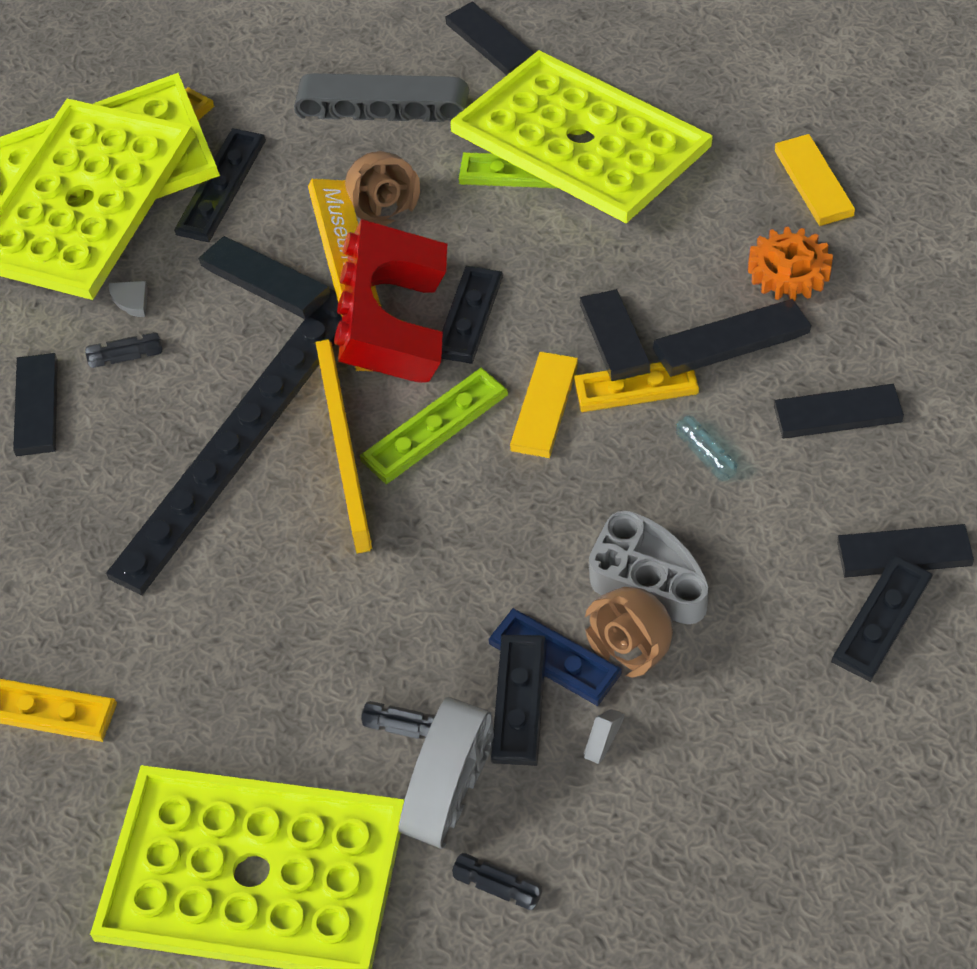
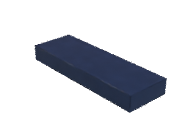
(565, 660)

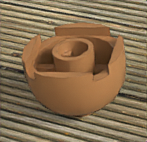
(380, 181)
(628, 620)

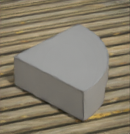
(130, 297)
(602, 735)

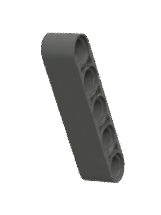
(381, 97)

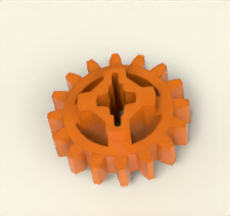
(790, 263)

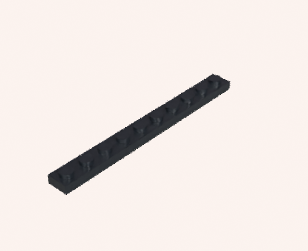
(225, 453)

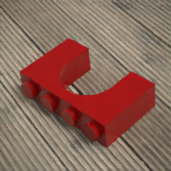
(367, 332)

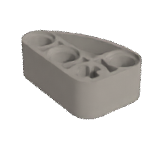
(648, 557)
(445, 770)

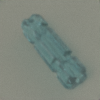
(706, 448)

